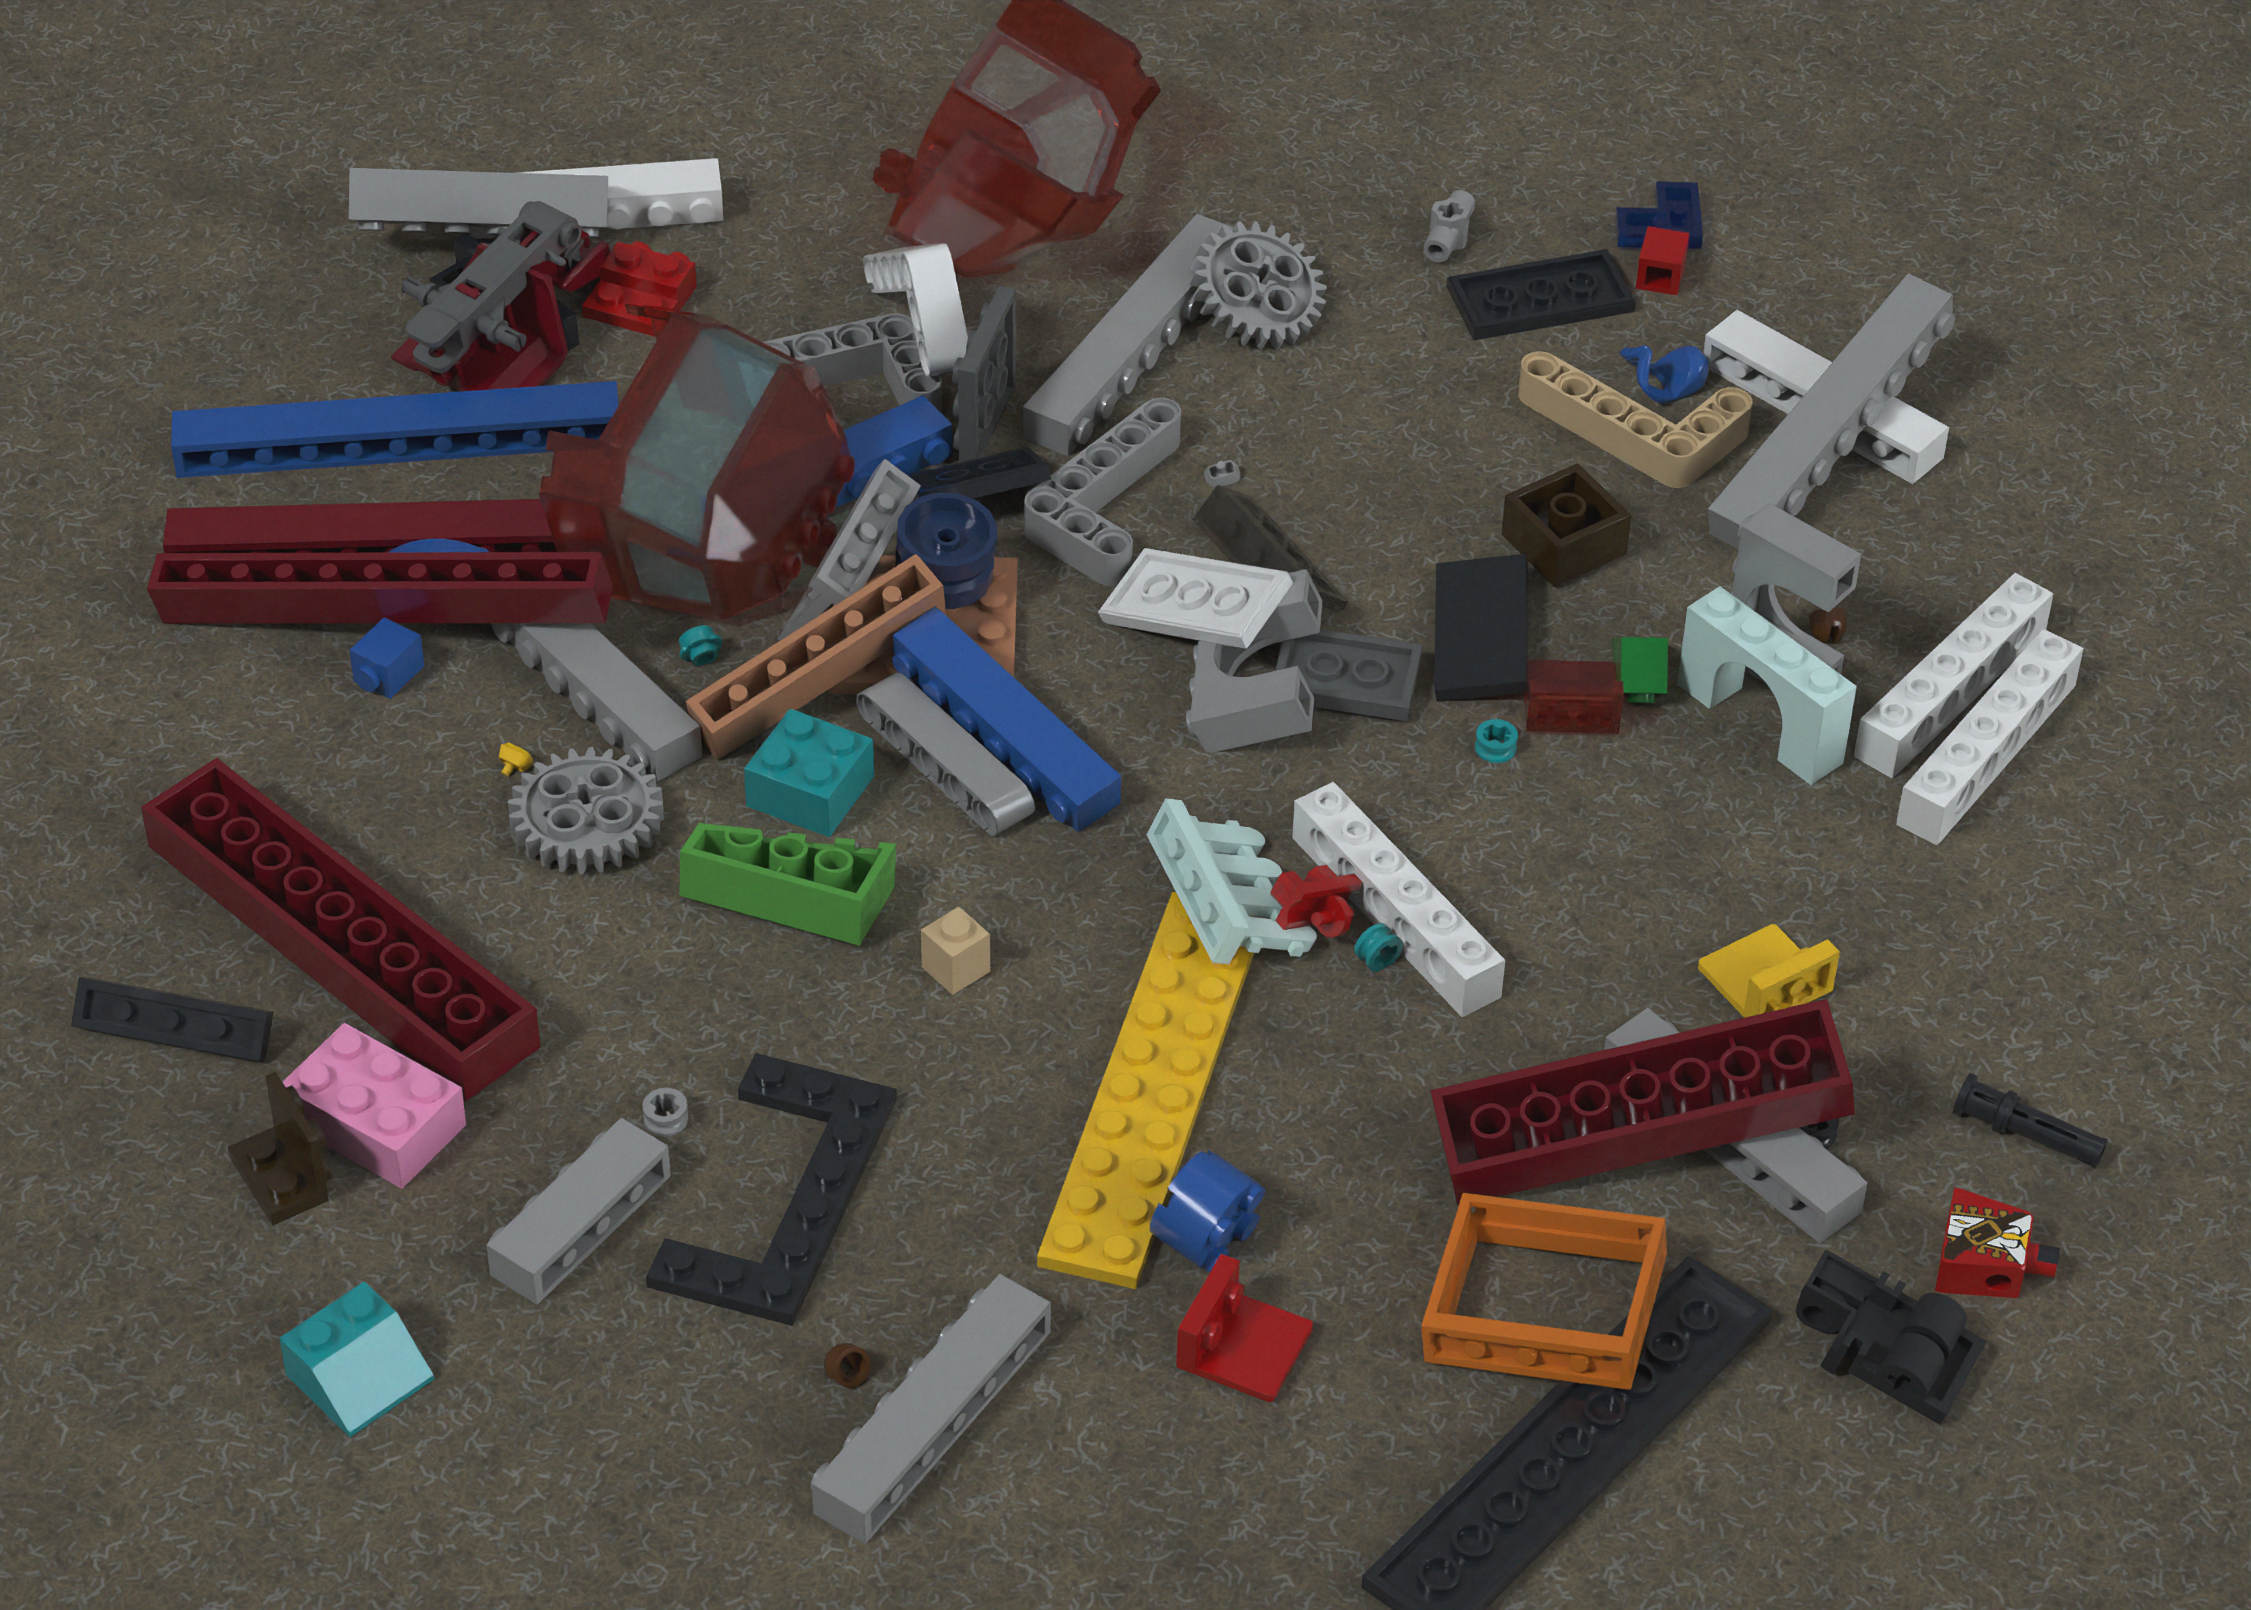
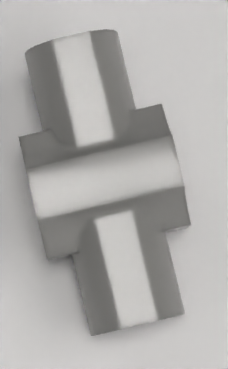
(1449, 225)

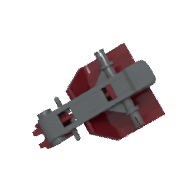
(501, 313)

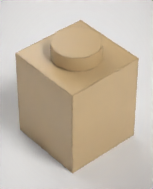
(955, 950)

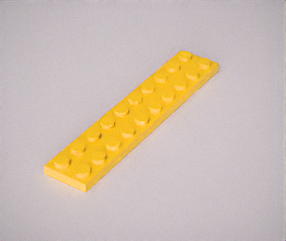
(1144, 1107)

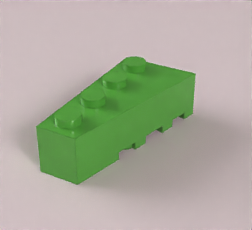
(789, 880)

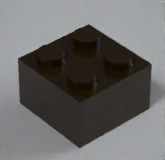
(1566, 524)

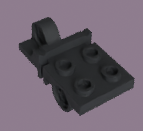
(1895, 1343)

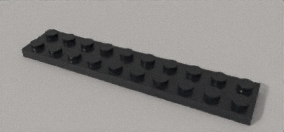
(1566, 1453)

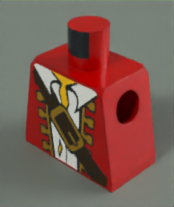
(1990, 1248)

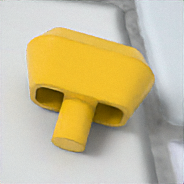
(514, 758)

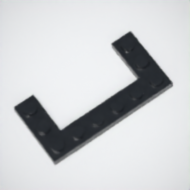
(779, 1285)

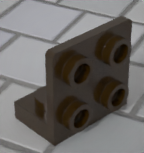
(285, 1161)

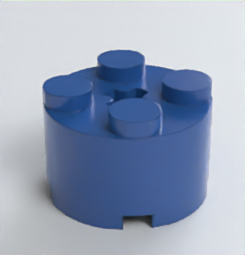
(1207, 1209)

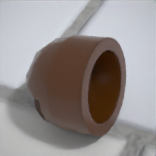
(1828, 624)
(854, 1357)

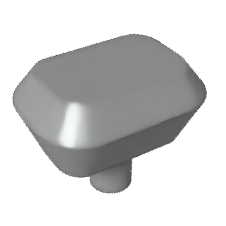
(1222, 473)

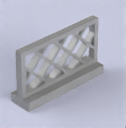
(857, 544)

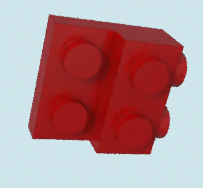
(639, 278)

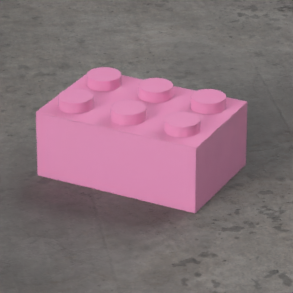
(378, 1104)

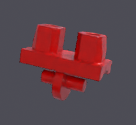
(1316, 900)

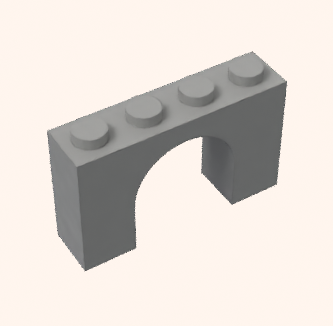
(1797, 557)
(1260, 707)

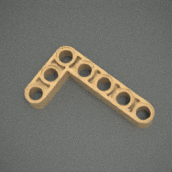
(1630, 431)

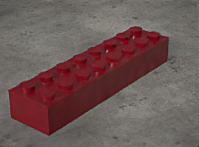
(1644, 1101)

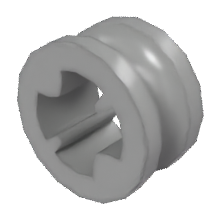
(661, 1099)

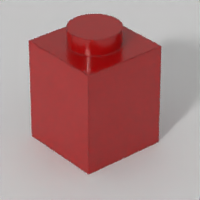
(1662, 260)

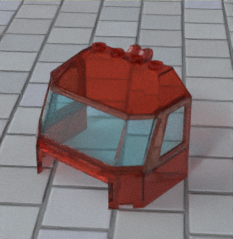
(704, 473)

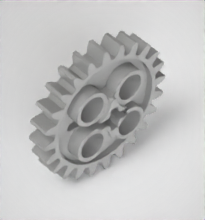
(1257, 285)
(586, 810)

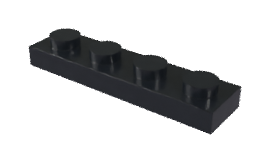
(172, 1018)

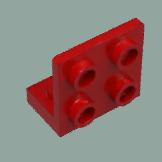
(1239, 1337)

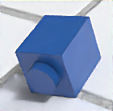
(386, 658)

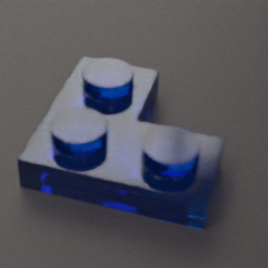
(1675, 210)

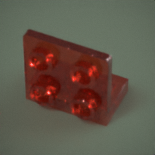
(1573, 697)

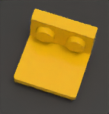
(1770, 971)

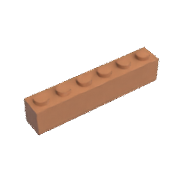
(813, 657)

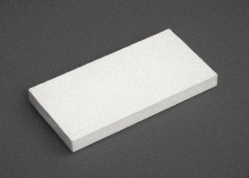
(1195, 598)

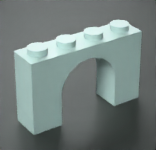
(1812, 697)

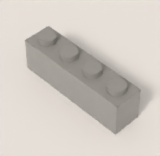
(578, 1210)

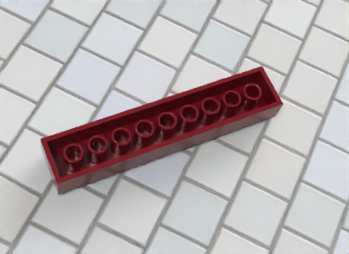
(341, 928)

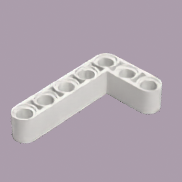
(932, 297)

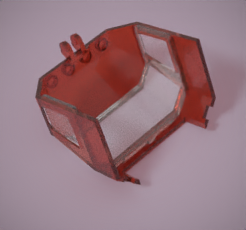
(1022, 141)

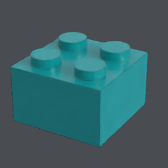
(809, 772)

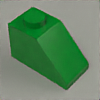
(1641, 666)

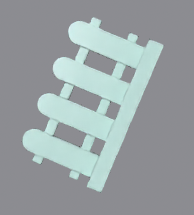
(1206, 879)

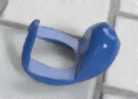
(1679, 371)

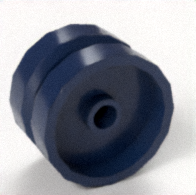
(953, 540)

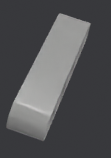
(946, 752)

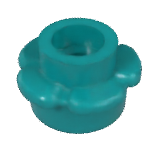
(700, 645)

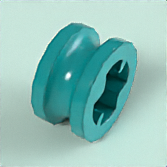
(1493, 750)
(1378, 947)

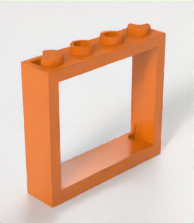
(1534, 1348)

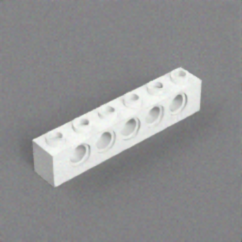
(1952, 675)
(1989, 737)
(1399, 895)

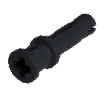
(2007, 1113)

